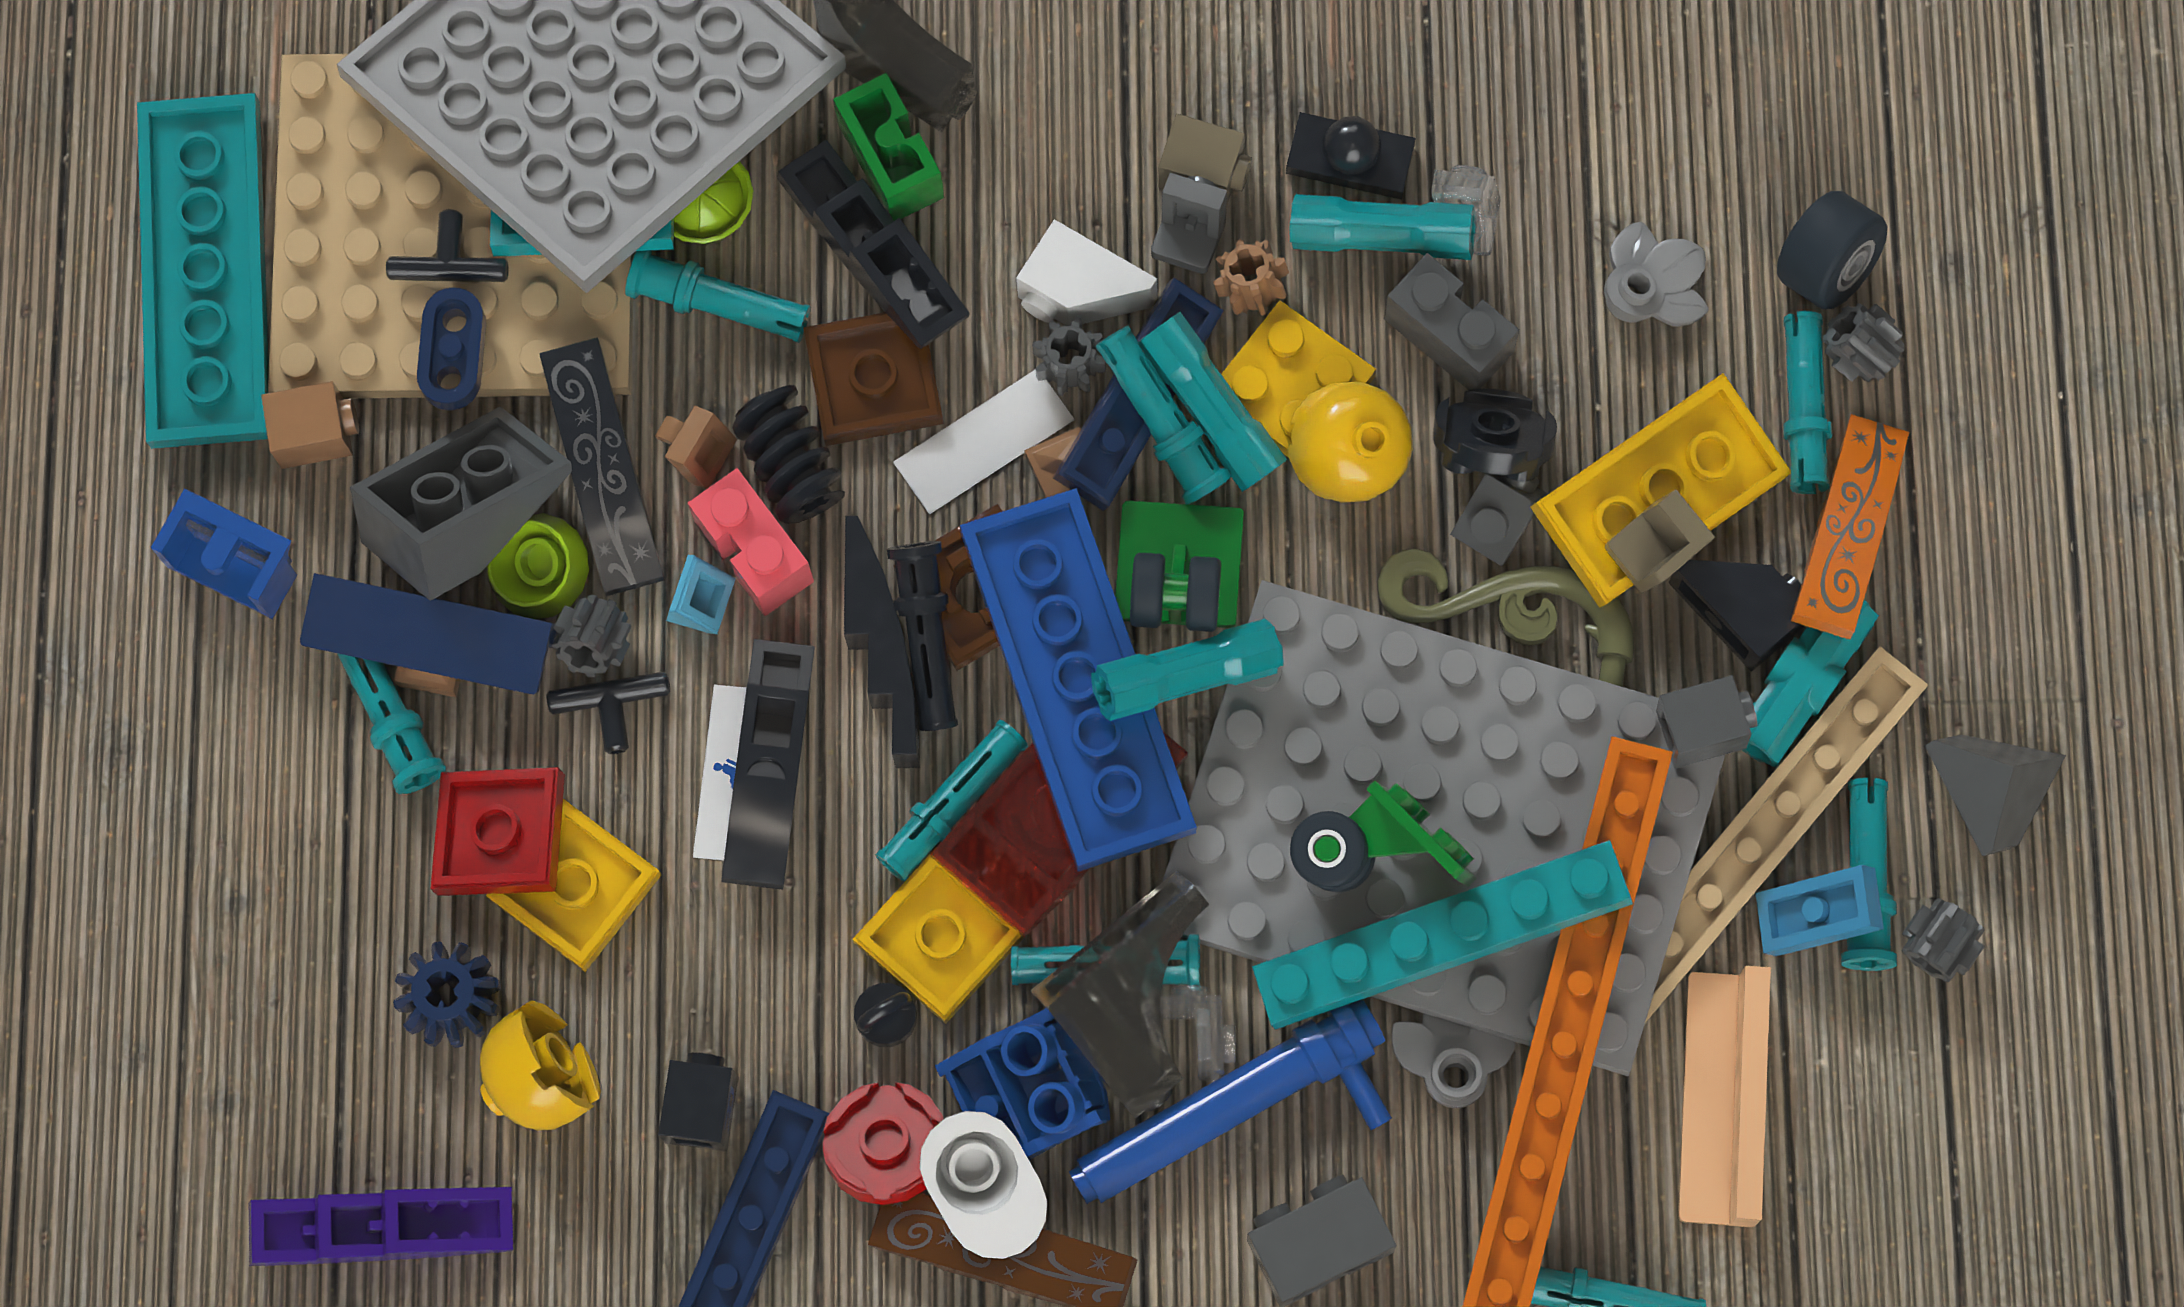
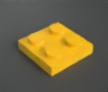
(1286, 364)

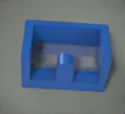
(226, 553)

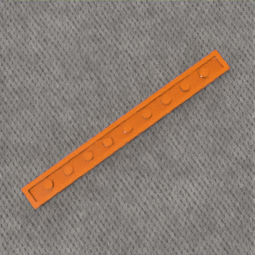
(1565, 1042)

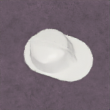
(983, 1184)

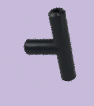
(448, 263)
(609, 698)

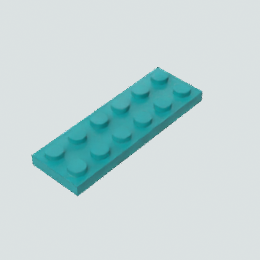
(203, 270)

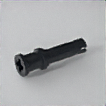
(922, 606)

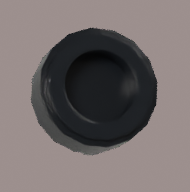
(885, 1015)

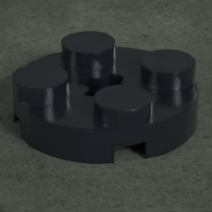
(1494, 434)

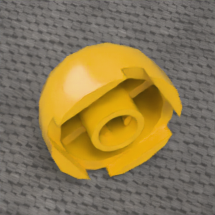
(1350, 442)
(534, 1073)

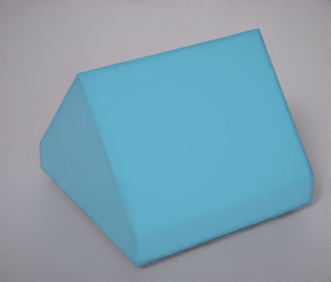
(701, 596)

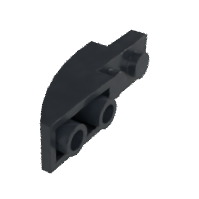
(768, 764)

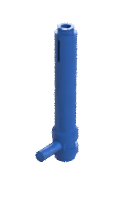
(1311, 1055)

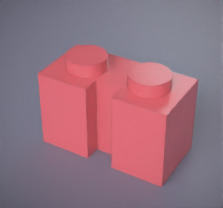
(766, 557)

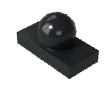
(1350, 154)

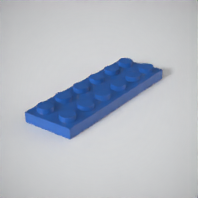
(1054, 627)

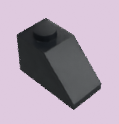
(1742, 604)

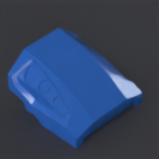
(1030, 1082)

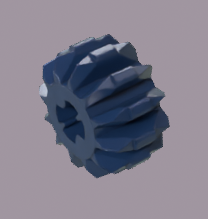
(424, 996)

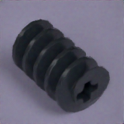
(784, 455)

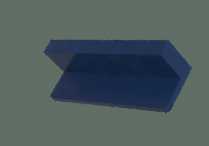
(426, 634)

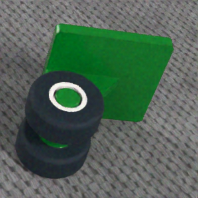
(1179, 565)
(1342, 850)

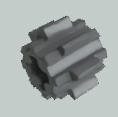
(1863, 342)
(1057, 347)
(591, 635)
(1943, 940)

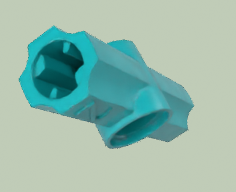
(1801, 686)

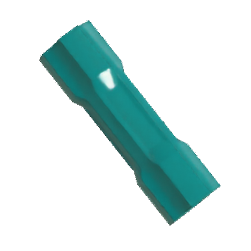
(1340, 224)
(1185, 366)
(1146, 680)

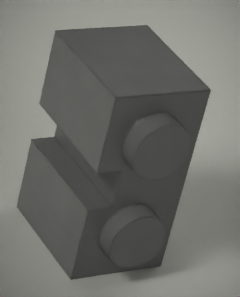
(1435, 319)
(1319, 1240)

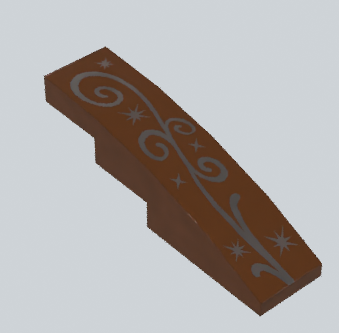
(1050, 1269)

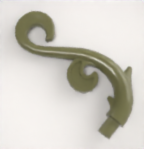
(1527, 627)

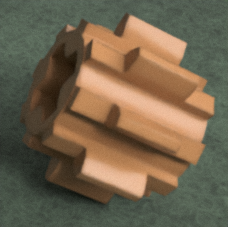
(1248, 260)

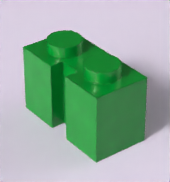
(883, 144)

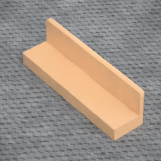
(1724, 1098)

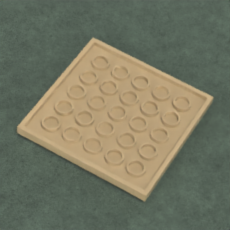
(367, 192)

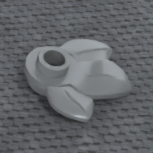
(1660, 272)
(1442, 1044)

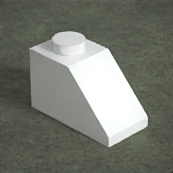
(1081, 279)

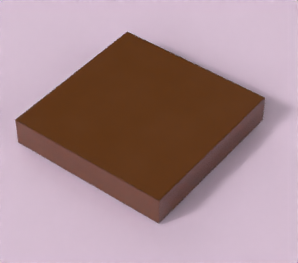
(870, 379)

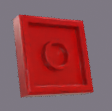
(498, 831)

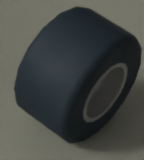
(1832, 249)

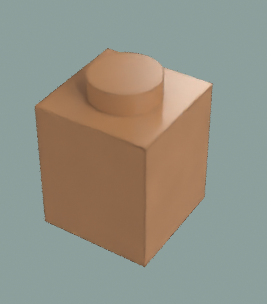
(309, 424)

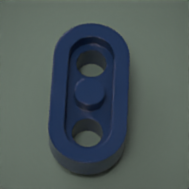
(451, 352)

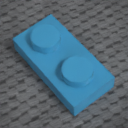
(1819, 910)

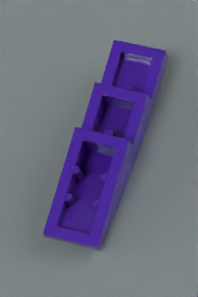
(380, 1226)

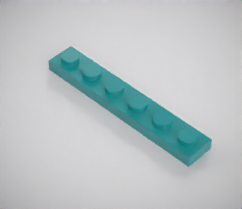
(1442, 935)

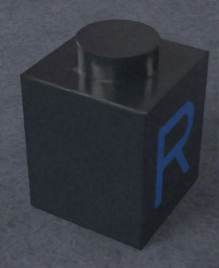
(698, 1102)

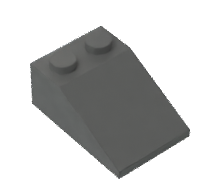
(457, 501)

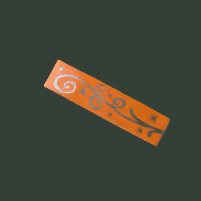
(1850, 527)

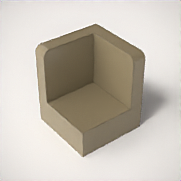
(1659, 541)

